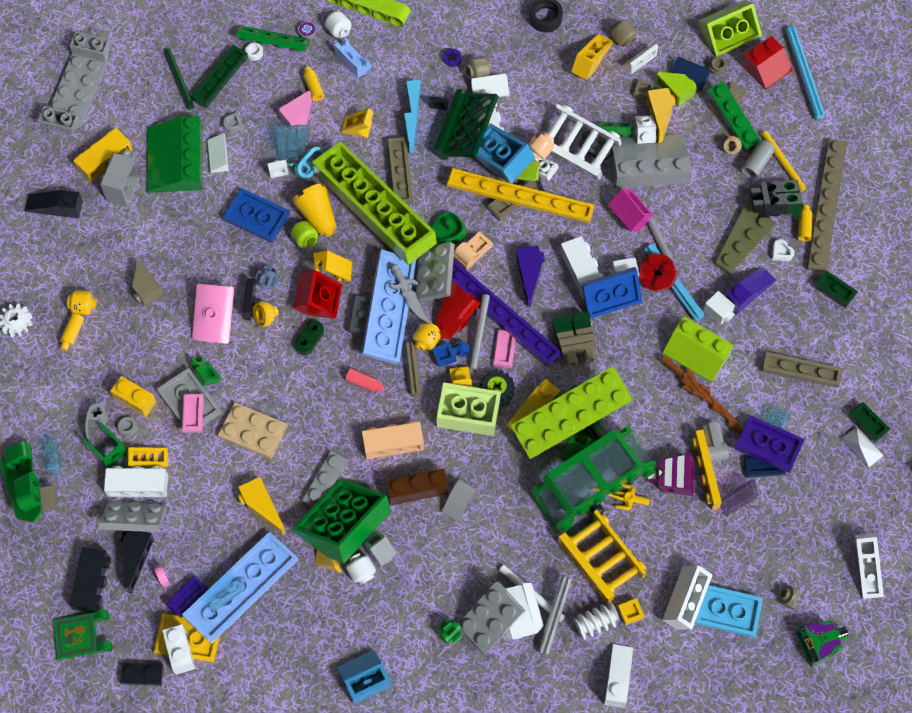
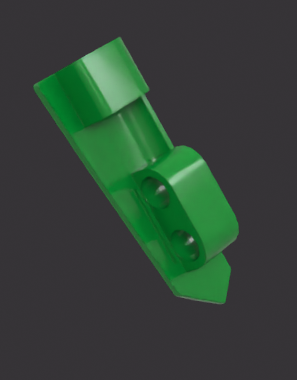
(22, 482)

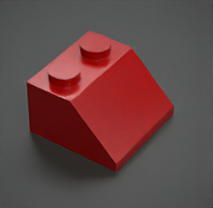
(767, 62)
(317, 295)

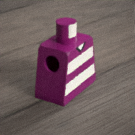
(675, 475)

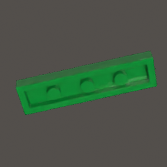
(268, 37)
(733, 115)

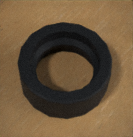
(543, 26)

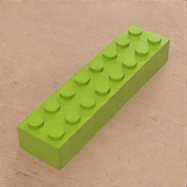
(374, 203)

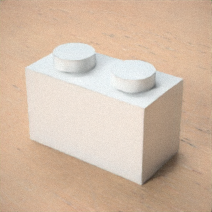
(179, 649)

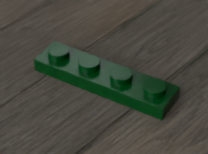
(219, 76)

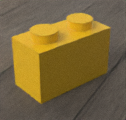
(133, 396)

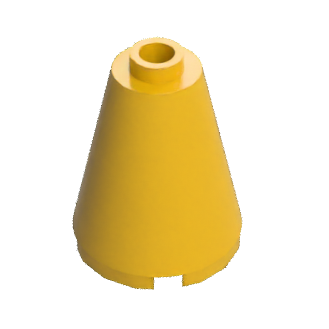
(317, 209)

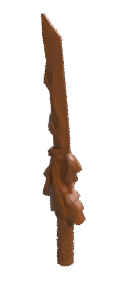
(702, 392)

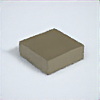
(642, 88)

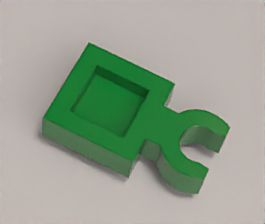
(205, 373)

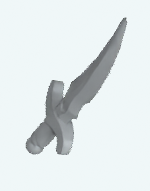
(409, 294)

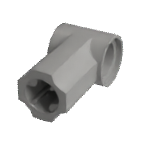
(717, 447)

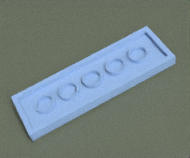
(387, 310)
(258, 571)

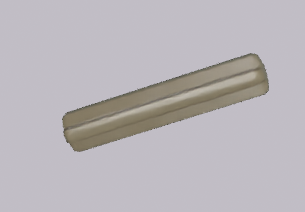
(412, 368)

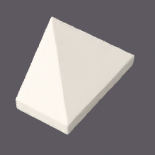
(862, 447)

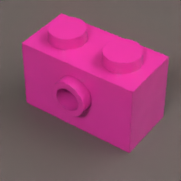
(630, 210)

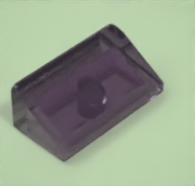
(739, 497)

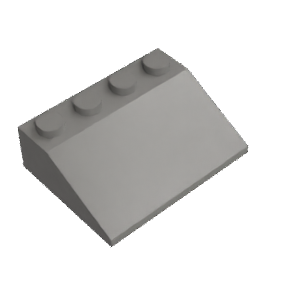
(651, 162)

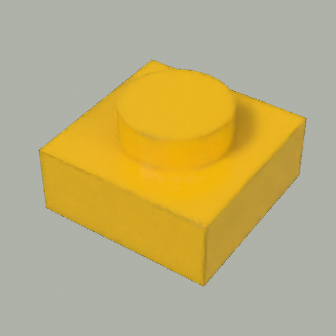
(631, 611)

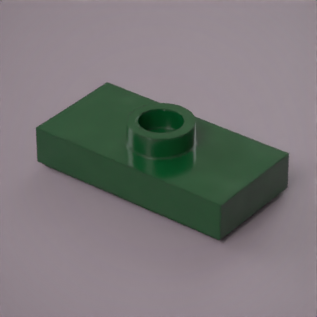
(869, 422)

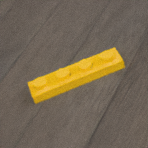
(708, 477)

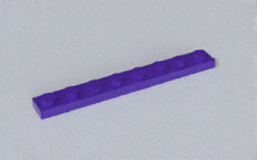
(507, 318)

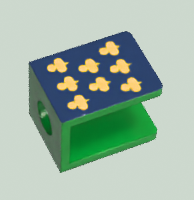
(107, 461)

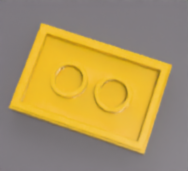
(200, 647)

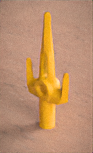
(629, 498)

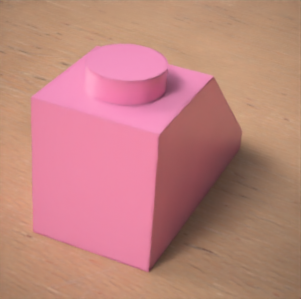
(297, 110)

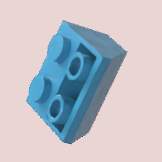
(364, 677)

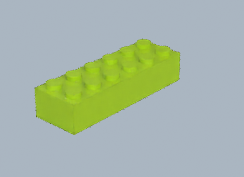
(572, 412)

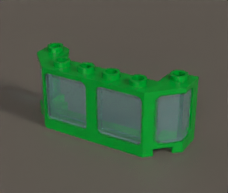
(591, 477)

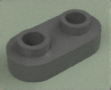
(596, 145)

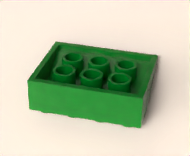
(175, 155)
(343, 519)

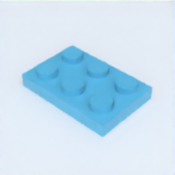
(730, 611)

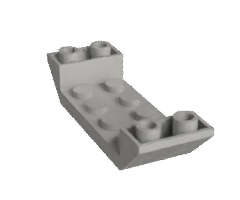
(78, 82)

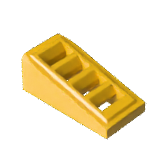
(147, 464)

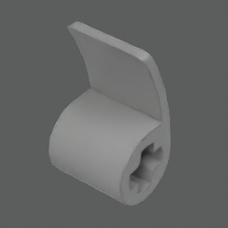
(93, 411)
(458, 499)

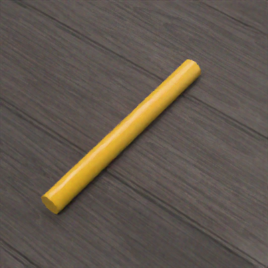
(784, 162)

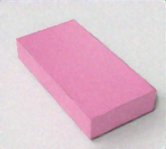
(504, 349)
(192, 413)

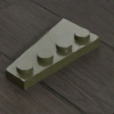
(744, 238)

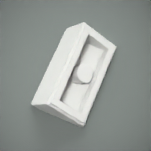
(641, 59)
(496, 83)
(218, 154)

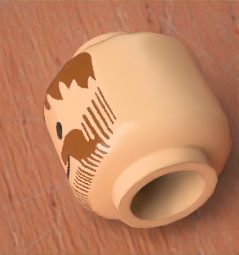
(541, 145)

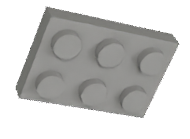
(435, 272)
(187, 383)
(132, 516)
(491, 617)

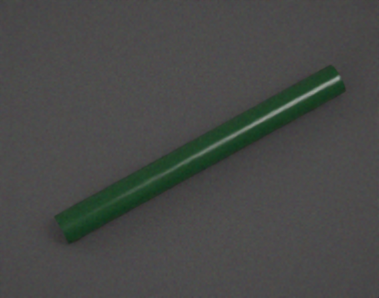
(181, 84)

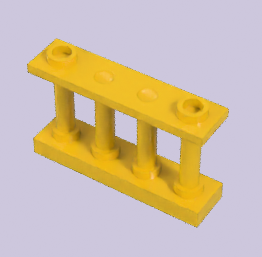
(594, 575)

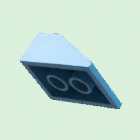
(503, 153)

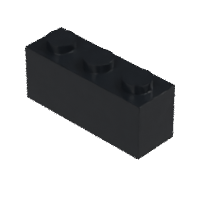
(90, 580)

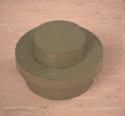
(718, 66)

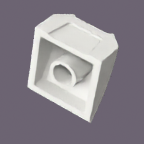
(531, 620)

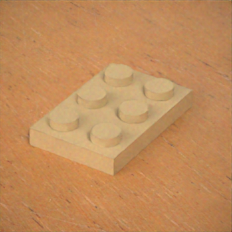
(252, 430)

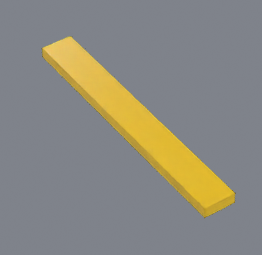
(520, 195)

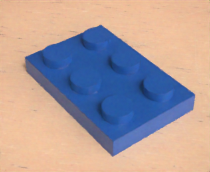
(256, 215)
(612, 292)

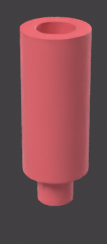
(364, 381)

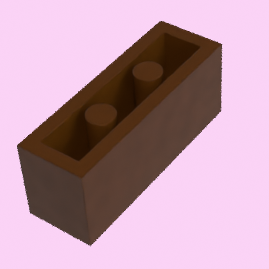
(417, 486)

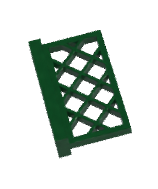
(453, 123)

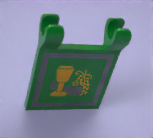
(78, 637)

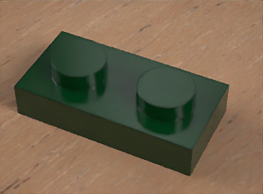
(836, 289)

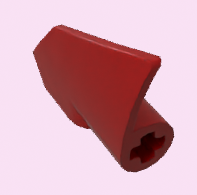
(455, 311)

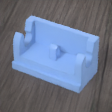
(352, 58)

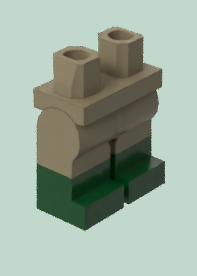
(577, 343)

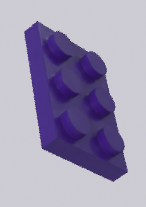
(769, 444)

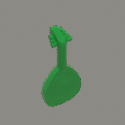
(449, 228)

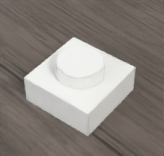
(278, 168)

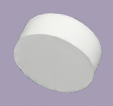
(254, 51)

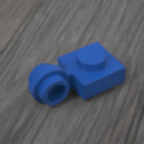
(445, 353)

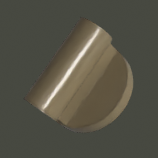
(788, 596)

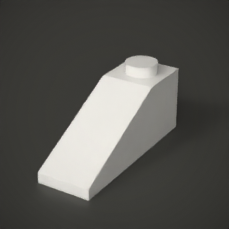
(869, 565)
(619, 676)

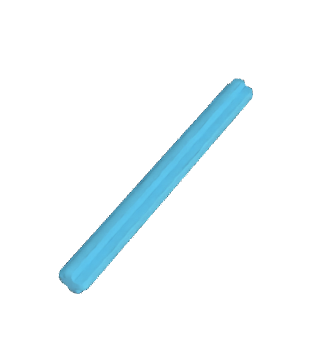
(804, 72)

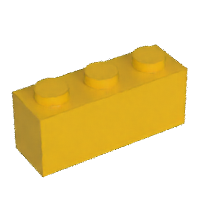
(95, 159)

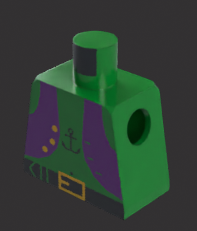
(821, 640)

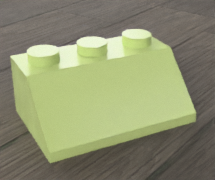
(468, 409)

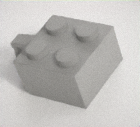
(120, 178)

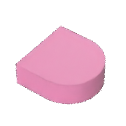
(161, 576)

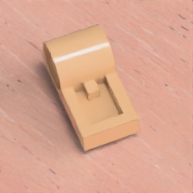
(468, 253)

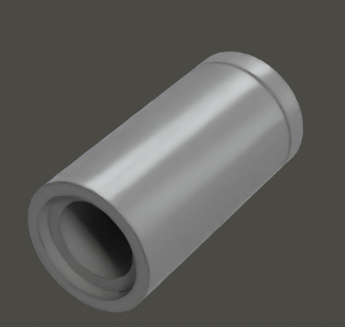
(758, 159)

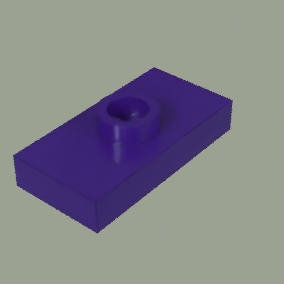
(186, 596)

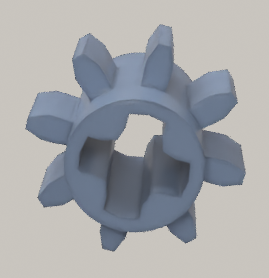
(267, 277)

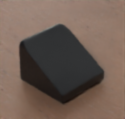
(438, 103)

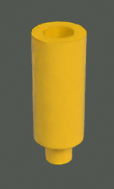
(313, 84)
(805, 224)
(71, 331)

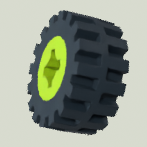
(499, 378)

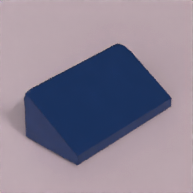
(693, 71)

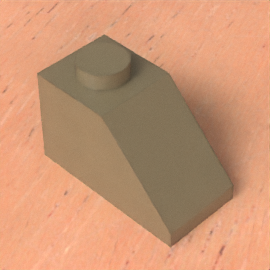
(145, 286)

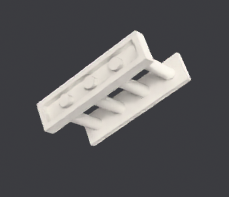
(577, 160)

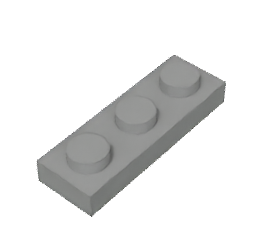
(326, 478)

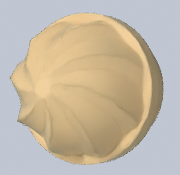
(732, 145)

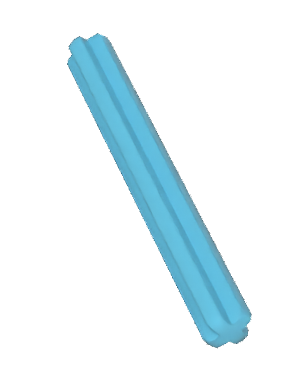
(680, 290)

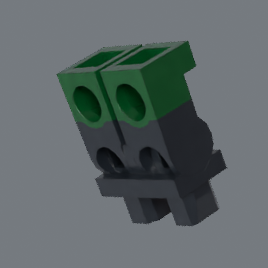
(777, 199)

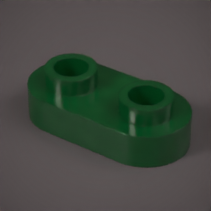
(310, 337)

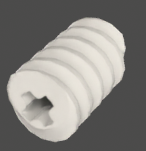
(596, 620)

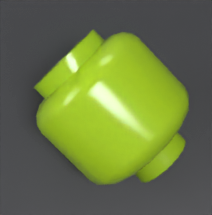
(304, 234)

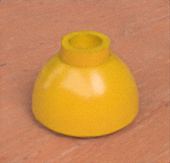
(264, 313)

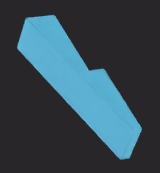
(411, 118)

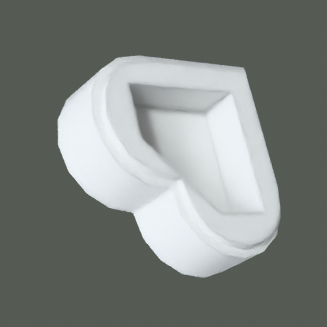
(782, 251)

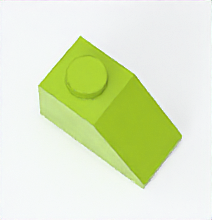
(678, 84)

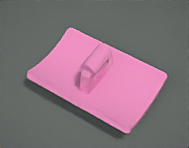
(213, 313)

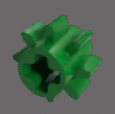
(449, 631)

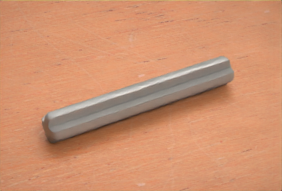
(554, 615)

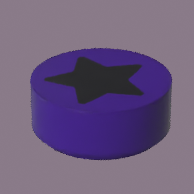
(452, 57)

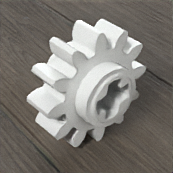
(22, 318)

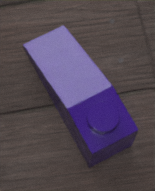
(530, 266)
(749, 289)

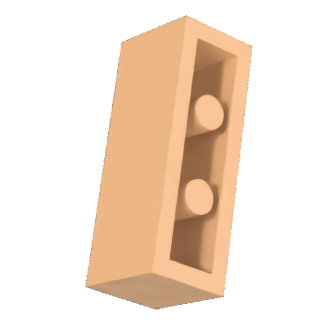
(393, 439)

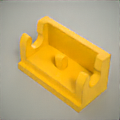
(333, 264)

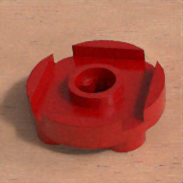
(653, 263)

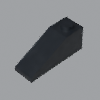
(55, 203)
(134, 554)

